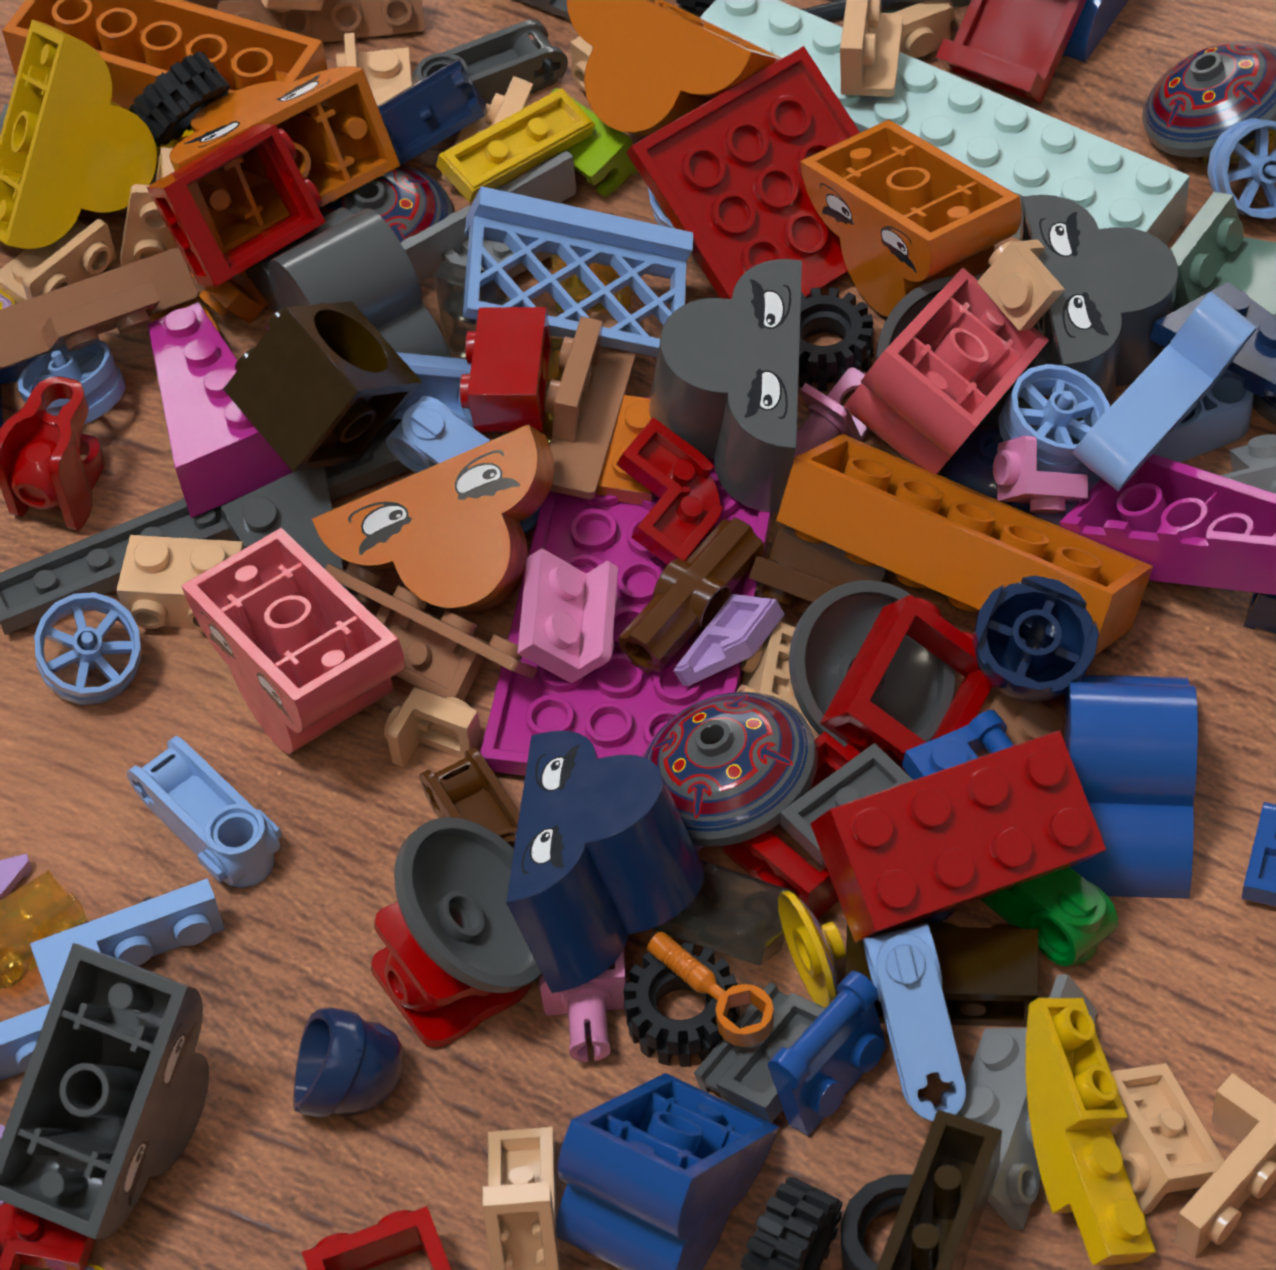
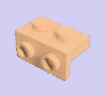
(144, 227)
(157, 569)

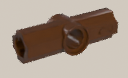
(690, 595)

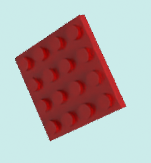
(738, 176)

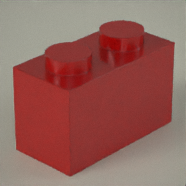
(508, 368)

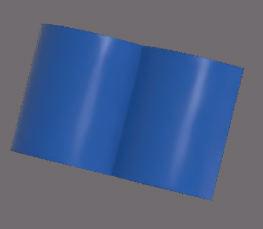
(1138, 770)
(657, 1175)

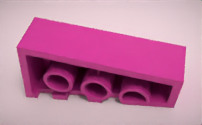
(210, 438)
(1186, 526)

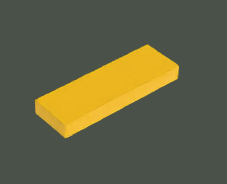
(515, 144)

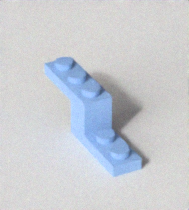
(131, 935)

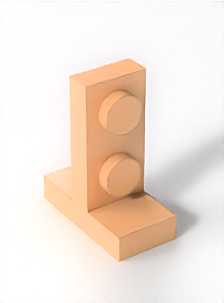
(1247, 1170)
(521, 1200)

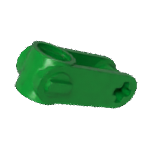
(1066, 911)

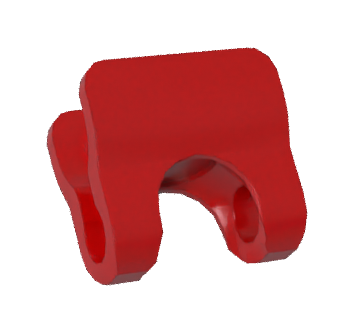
(43, 454)
(426, 996)

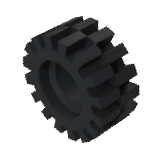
(177, 96)
(838, 317)
(667, 1034)
(794, 1229)

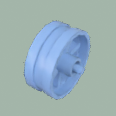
(1255, 167)
(90, 366)
(1070, 398)
(87, 648)

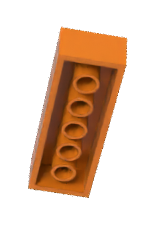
(151, 35)
(950, 534)

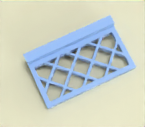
(579, 239)

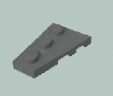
(286, 505)

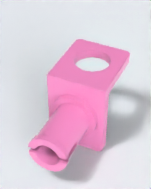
(828, 416)
(587, 1009)

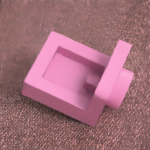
(1021, 482)

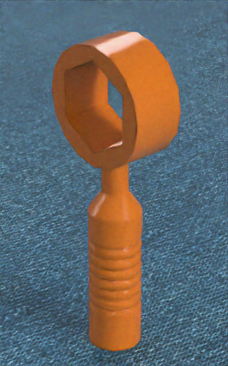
(704, 981)

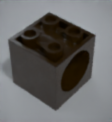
(321, 384)

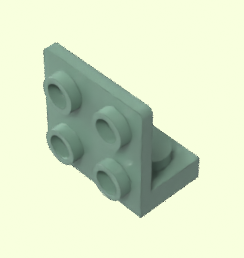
(1217, 252)

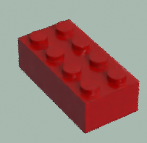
(957, 835)

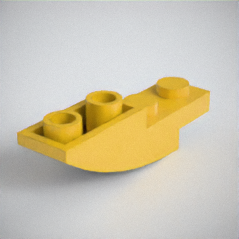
(1071, 1118)

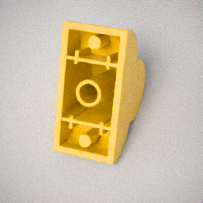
(65, 142)

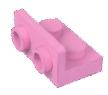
(567, 615)

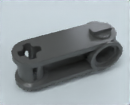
(500, 56)

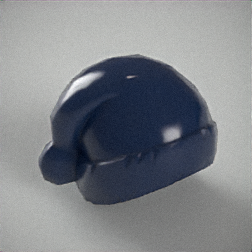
(345, 1064)

